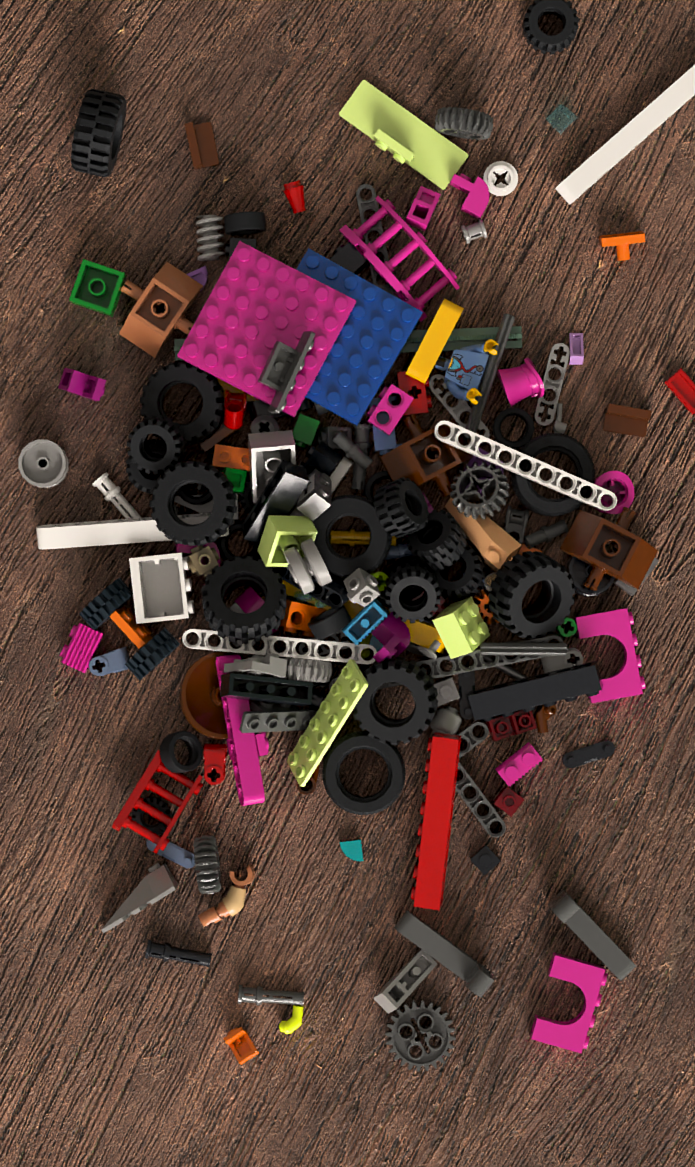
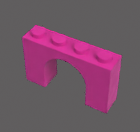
(616, 624)
(572, 1033)

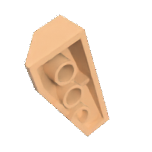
(486, 537)

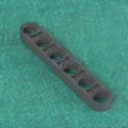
(363, 206)

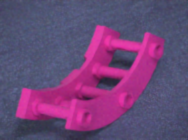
(385, 269)

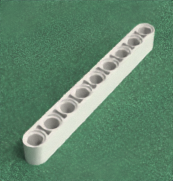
(628, 137)
(536, 466)
(107, 532)
(291, 642)

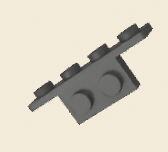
(283, 367)
(275, 718)

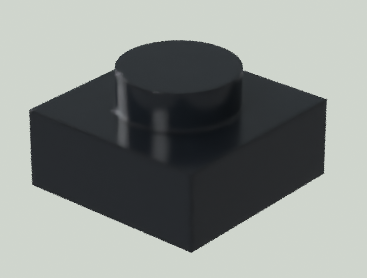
(485, 859)

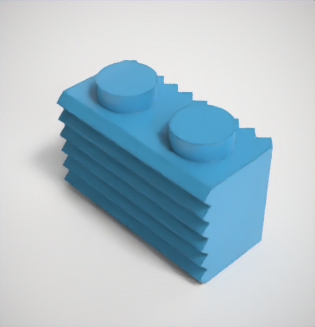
(365, 621)

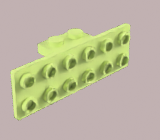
(403, 135)
(327, 722)

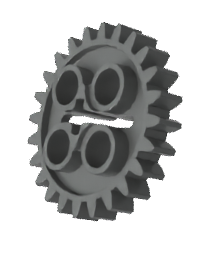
(437, 1027)

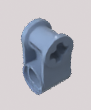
(113, 660)

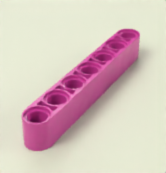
(242, 745)

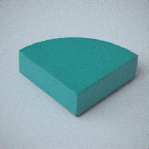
(352, 849)

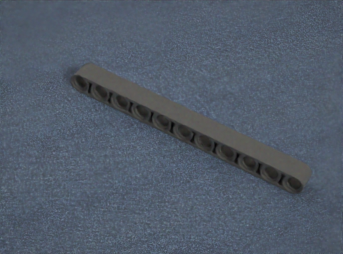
(478, 664)

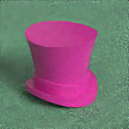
(521, 382)
(620, 485)

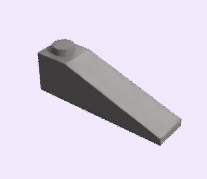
(152, 888)

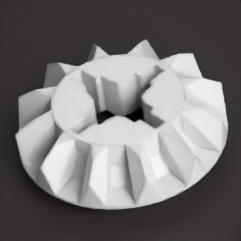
(500, 168)

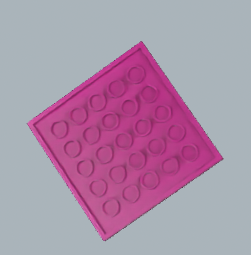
(254, 308)

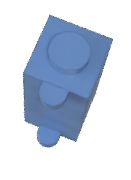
(383, 442)

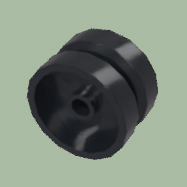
(579, 573)

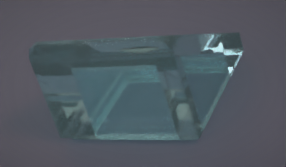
(561, 118)

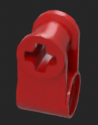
(234, 409)
(214, 758)

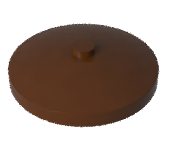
(202, 699)

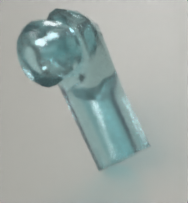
(300, 597)

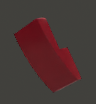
(512, 725)

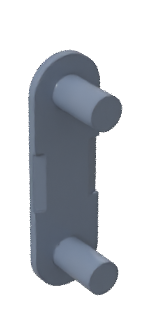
(175, 853)

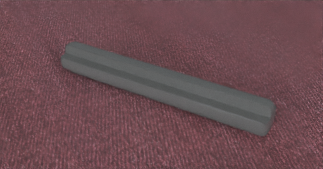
(544, 649)

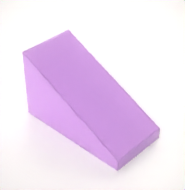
(576, 349)

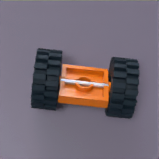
(109, 605)

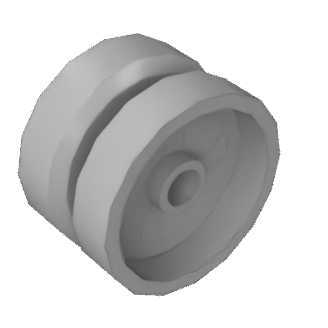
(56, 467)
(304, 567)

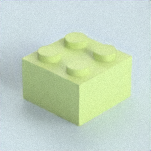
(281, 534)
(461, 627)

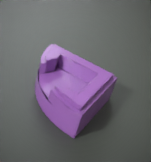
(199, 275)

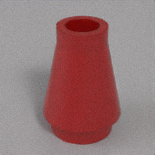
(295, 195)

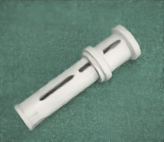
(113, 494)

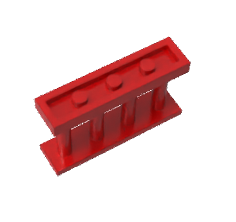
(136, 801)

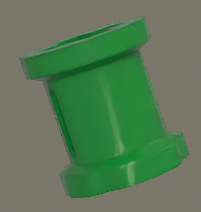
(572, 623)

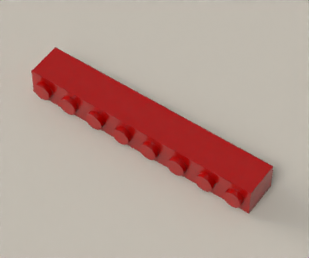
(437, 820)

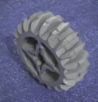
(308, 670)

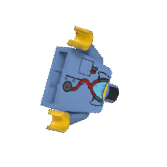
(466, 369)

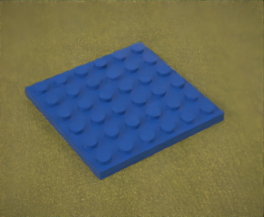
(366, 343)

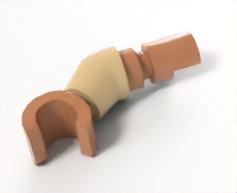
(232, 902)

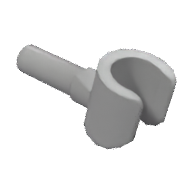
(559, 427)

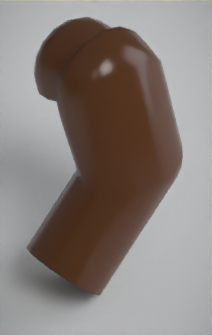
(542, 716)

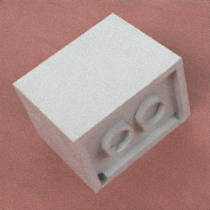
(161, 588)

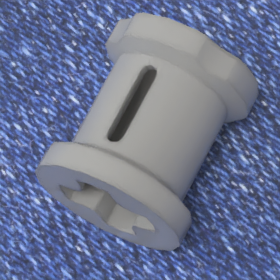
(474, 231)

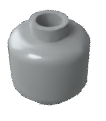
(446, 721)

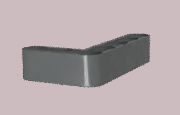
(466, 781)
(591, 934)
(475, 975)

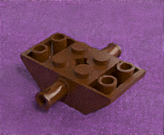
(411, 457)
(588, 541)

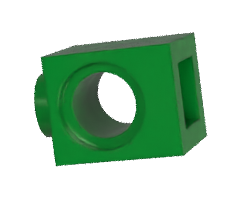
(305, 430)
(235, 476)

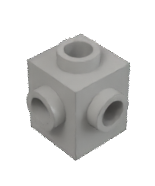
(361, 587)

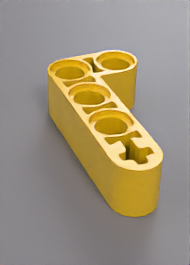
(434, 341)

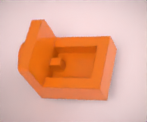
(241, 1044)

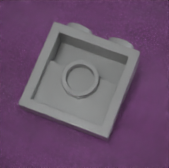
(258, 665)

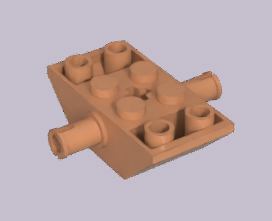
(143, 324)

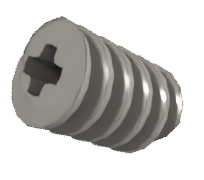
(210, 237)

